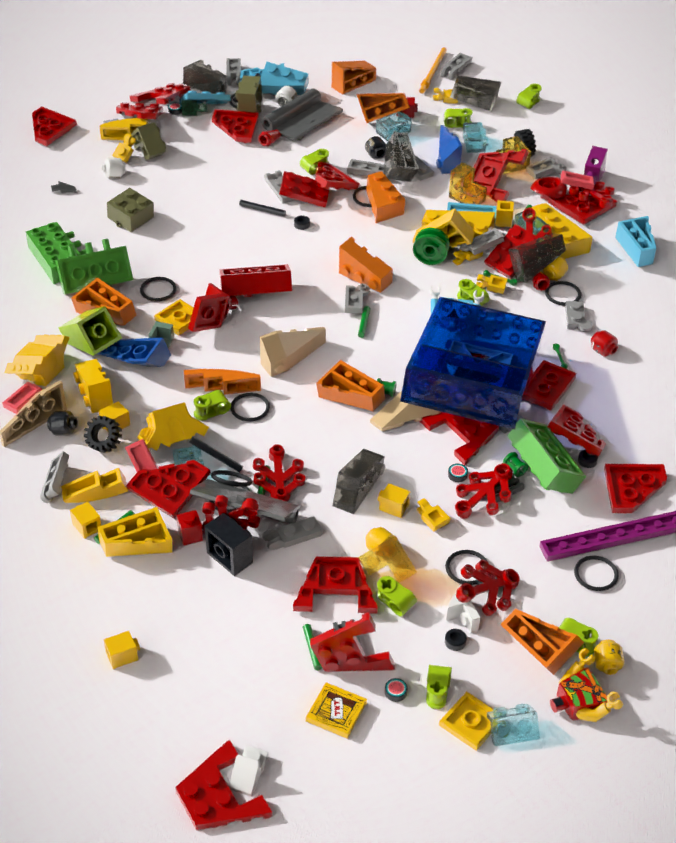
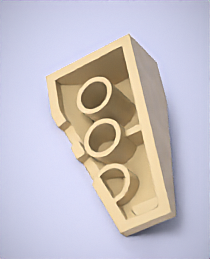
(285, 349)
(34, 413)
(397, 413)

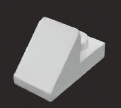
(465, 611)
(248, 770)

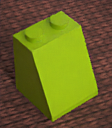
(91, 331)

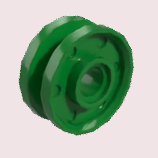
(431, 246)

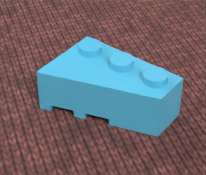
(278, 76)
(637, 240)

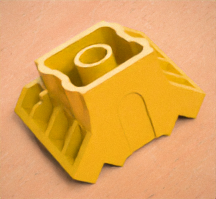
(40, 359)
(171, 426)

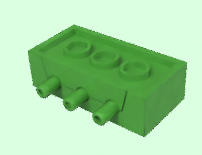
(50, 244)
(108, 265)
(546, 456)

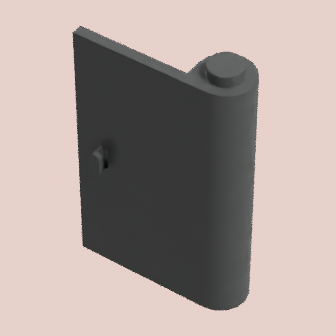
(308, 108)
(268, 506)

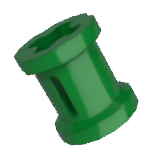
(389, 387)
(513, 456)

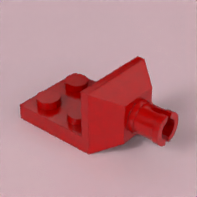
(211, 309)

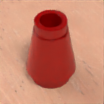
(266, 138)
(541, 281)

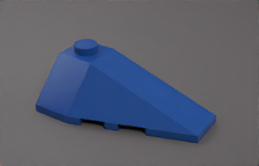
(449, 151)
(143, 351)

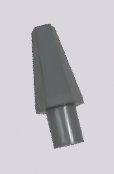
(63, 187)

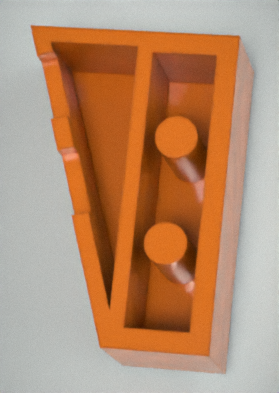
(384, 197)
(363, 267)
(101, 294)
(350, 387)
(544, 641)

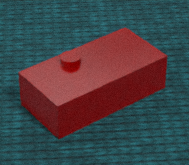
(256, 280)

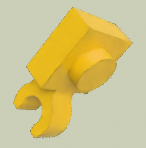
(445, 96)
(124, 150)
(462, 255)
(493, 283)
(432, 516)

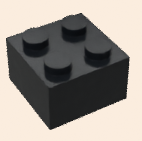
(229, 544)

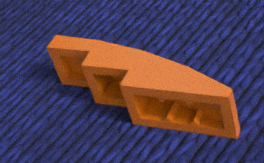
(222, 379)

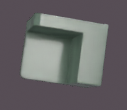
(164, 331)

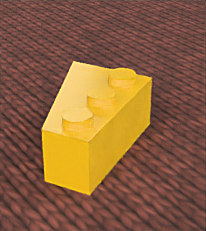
(453, 226)
(93, 385)
(136, 535)

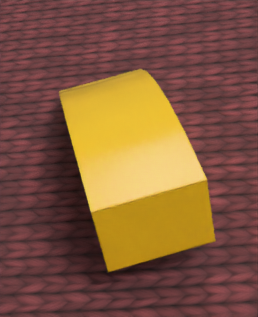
(117, 129)
(95, 487)

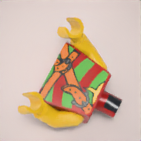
(581, 693)

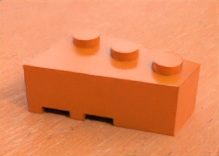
(351, 75)
(381, 104)

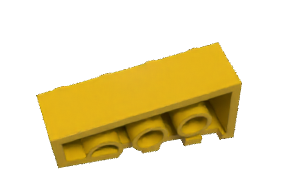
(479, 221)
(575, 239)

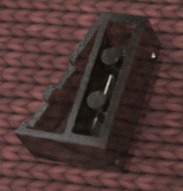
(204, 78)
(476, 91)
(400, 158)
(535, 255)
(357, 479)

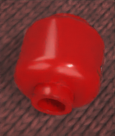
(604, 343)

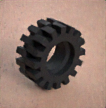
(527, 138)
(92, 434)

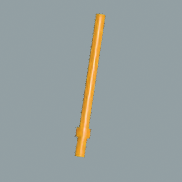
(426, 82)

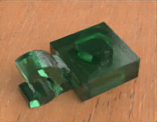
(190, 108)

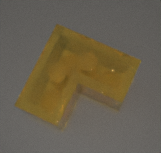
(515, 144)
(463, 187)
(389, 555)

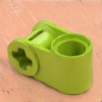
(529, 96)
(458, 117)
(310, 161)
(466, 291)
(211, 404)
(395, 595)
(583, 631)
(437, 686)

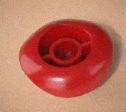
(549, 187)

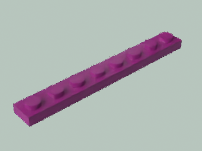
(608, 536)

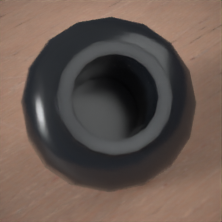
(375, 147)
(62, 423)

